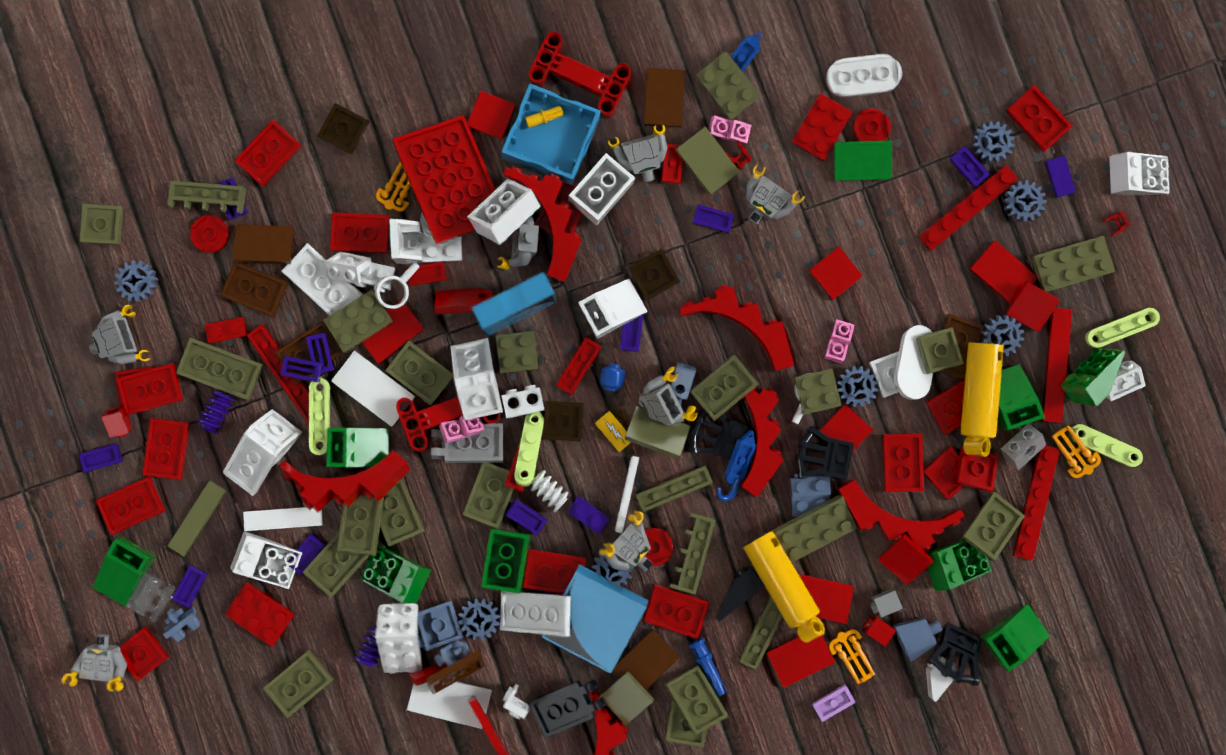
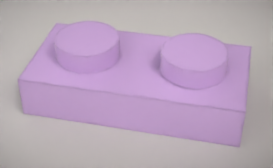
(833, 703)

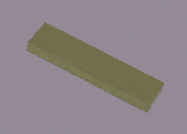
(674, 488)
(197, 518)
(761, 635)

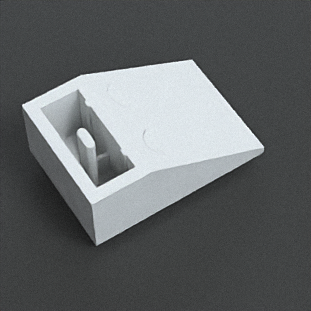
(1139, 174)
(612, 308)
(265, 560)

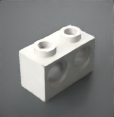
(524, 407)

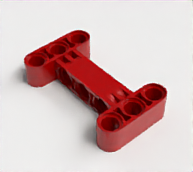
(579, 74)
(430, 418)

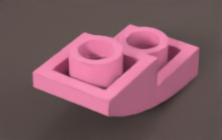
(729, 130)
(839, 341)
(460, 428)

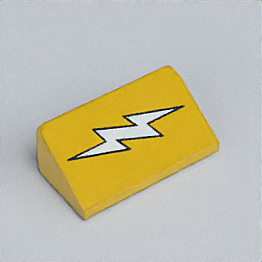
(613, 431)

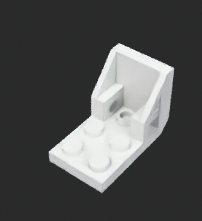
(412, 245)
(475, 379)
(260, 449)

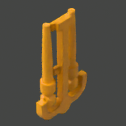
(389, 204)
(1087, 468)
(842, 637)

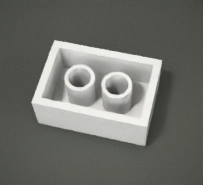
(601, 189)
(504, 211)

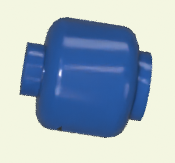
(612, 377)

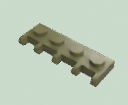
(206, 194)
(695, 554)

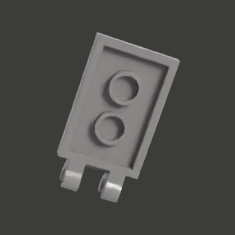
(478, 448)

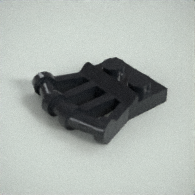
(726, 438)
(836, 459)
(962, 644)

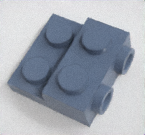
(808, 493)
(438, 626)

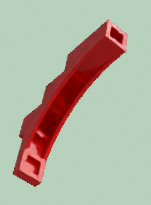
(564, 244)
(771, 336)
(765, 460)
(372, 483)
(866, 513)
(608, 733)

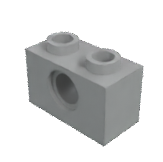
(1023, 446)

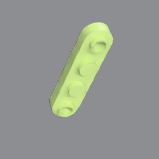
(1122, 327)
(319, 416)
(1107, 446)
(529, 449)

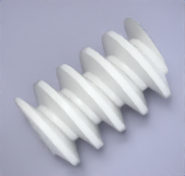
(549, 491)

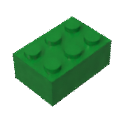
(506, 560)

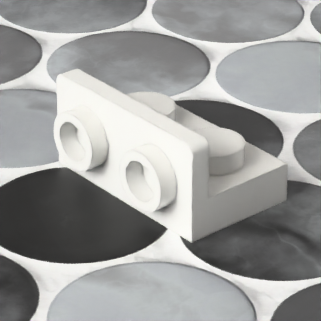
(347, 267)
(374, 274)
(1127, 380)

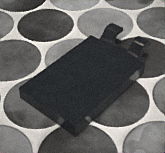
(565, 707)

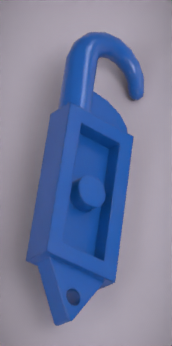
(746, 51)
(738, 464)

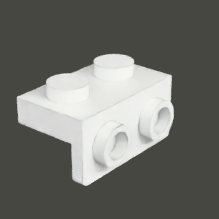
(516, 706)

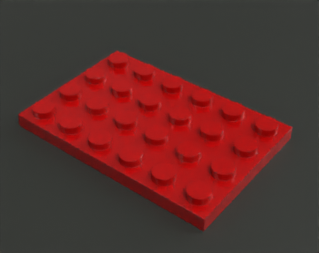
(445, 176)

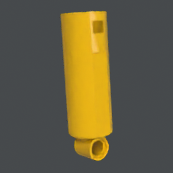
(981, 397)
(785, 586)

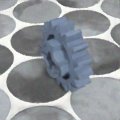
(986, 138)
(1033, 200)
(137, 288)
(1007, 330)
(849, 381)
(604, 563)
(466, 621)

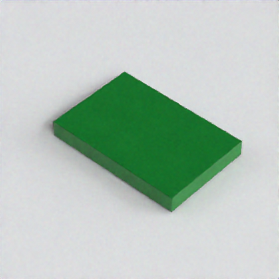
(862, 160)

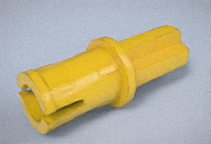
(544, 116)

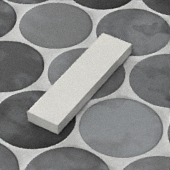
(626, 494)
(281, 518)

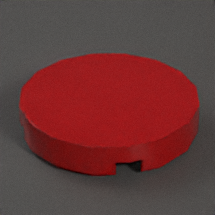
(871, 126)
(209, 234)
(660, 545)

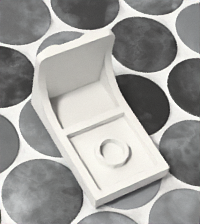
(398, 638)

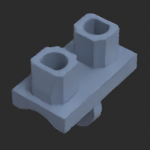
(177, 622)
(452, 653)

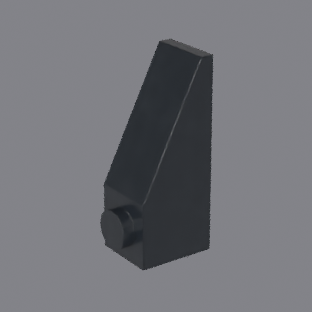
(740, 590)

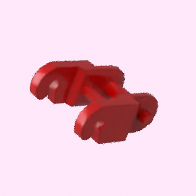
(744, 153)
(1120, 228)

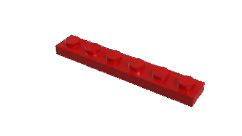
(968, 208)
(1036, 503)

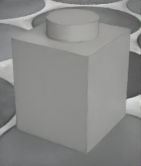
(885, 603)

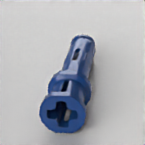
(704, 658)

